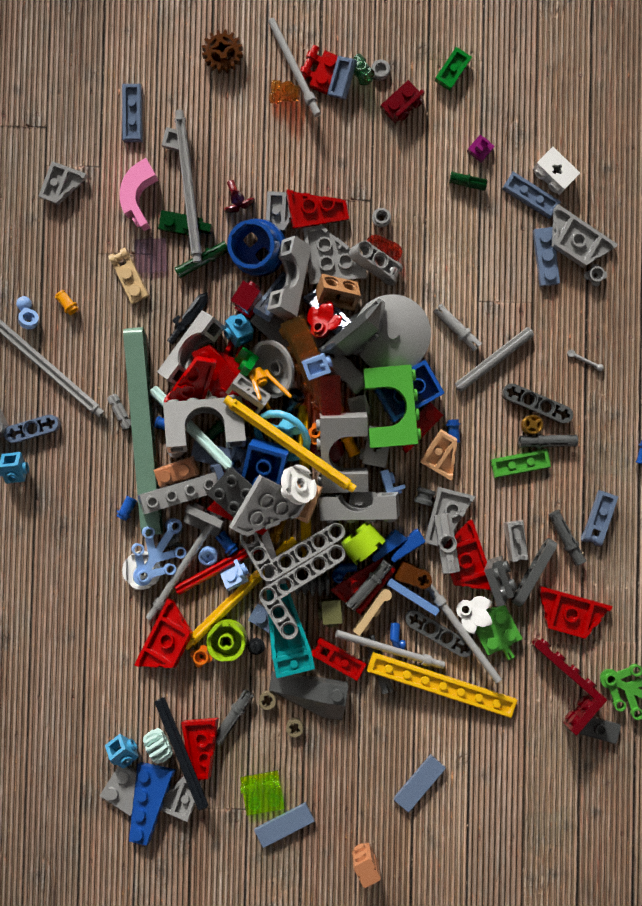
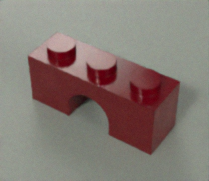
(246, 298)

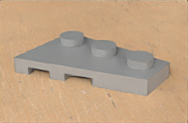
(447, 502)

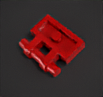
(322, 76)

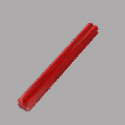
(211, 571)

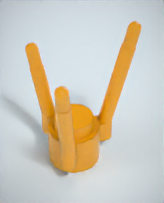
(259, 378)

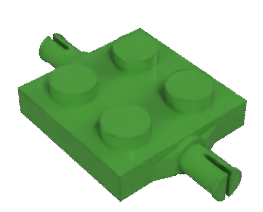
(500, 634)

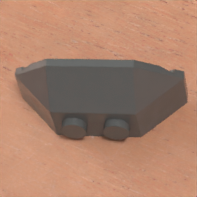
(358, 332)

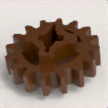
(226, 43)

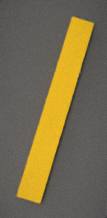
(442, 685)

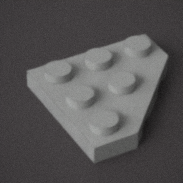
(330, 256)
(264, 508)

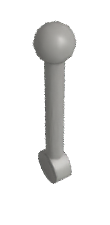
(571, 353)

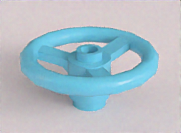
(289, 425)

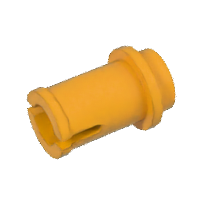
(69, 306)
(350, 446)

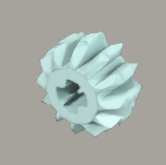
(157, 746)

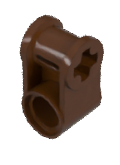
(409, 574)

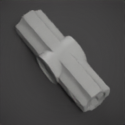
(444, 530)

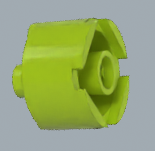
(363, 543)
(230, 650)

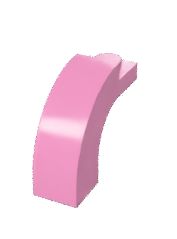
(132, 186)

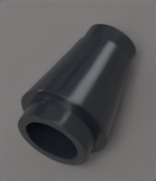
(292, 404)

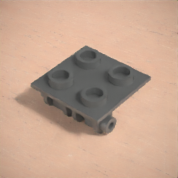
(230, 491)

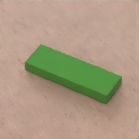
(520, 463)

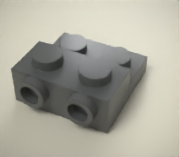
(499, 580)

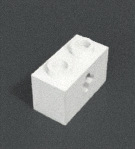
(552, 162)

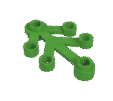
(630, 688)

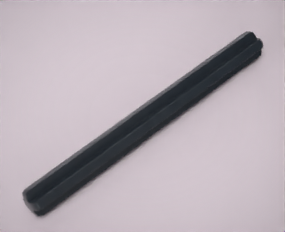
(181, 753)

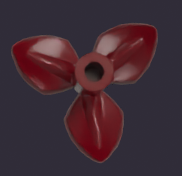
(237, 199)

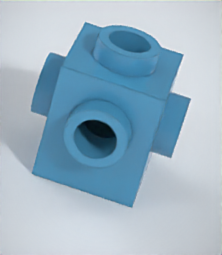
(238, 330)
(13, 467)
(122, 751)

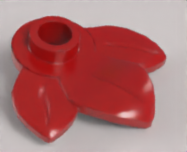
(323, 317)

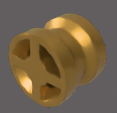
(535, 422)

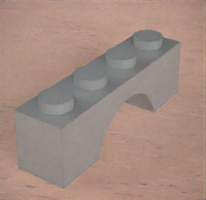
(295, 256)
(201, 332)
(335, 508)

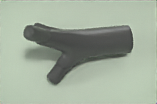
(174, 540)

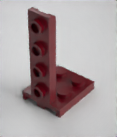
(587, 705)

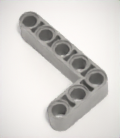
(291, 553)
(279, 593)

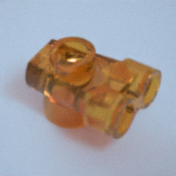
(280, 91)

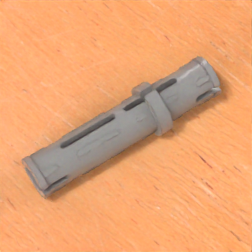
(457, 327)

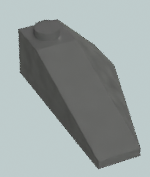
(316, 694)

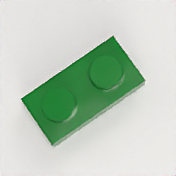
(453, 68)

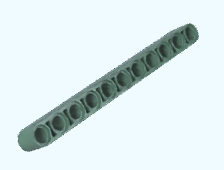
(142, 422)

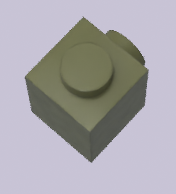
(330, 612)

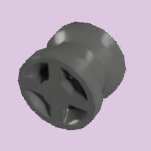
(424, 496)

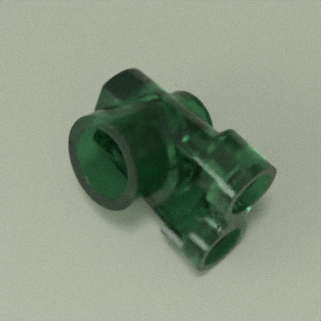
(363, 71)

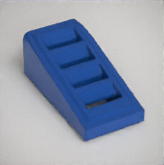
(392, 541)
(413, 541)

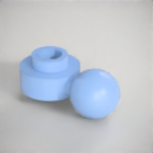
(24, 305)

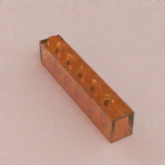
(303, 347)

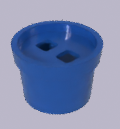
(245, 257)

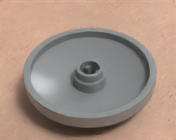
(403, 334)

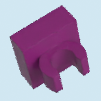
(480, 148)

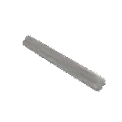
(494, 359)

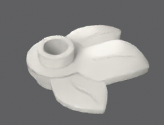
(477, 613)

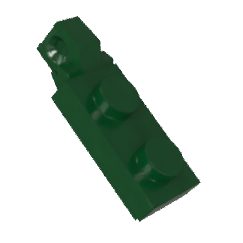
(177, 224)

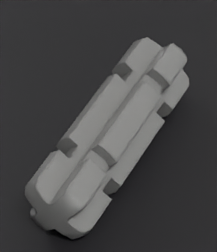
(119, 411)

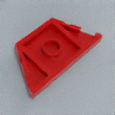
(470, 559)
(570, 612)
(166, 639)

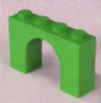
(400, 380)

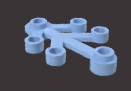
(155, 554)

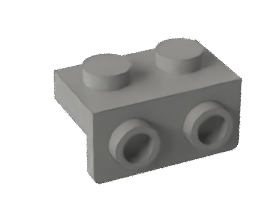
(199, 518)

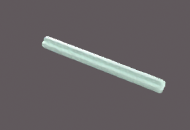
(197, 434)

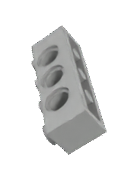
(176, 493)

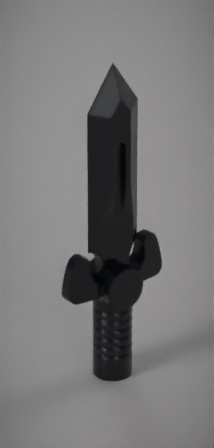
(188, 317)

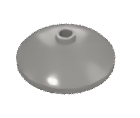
(279, 363)

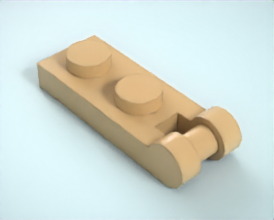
(129, 276)
(372, 610)

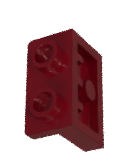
(402, 101)

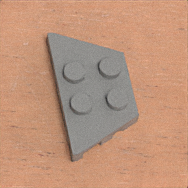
(577, 238)

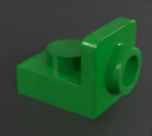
(246, 360)

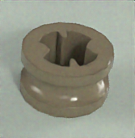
(272, 703)
(300, 727)

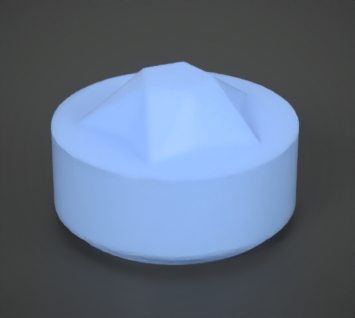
(208, 555)

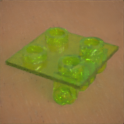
(262, 792)

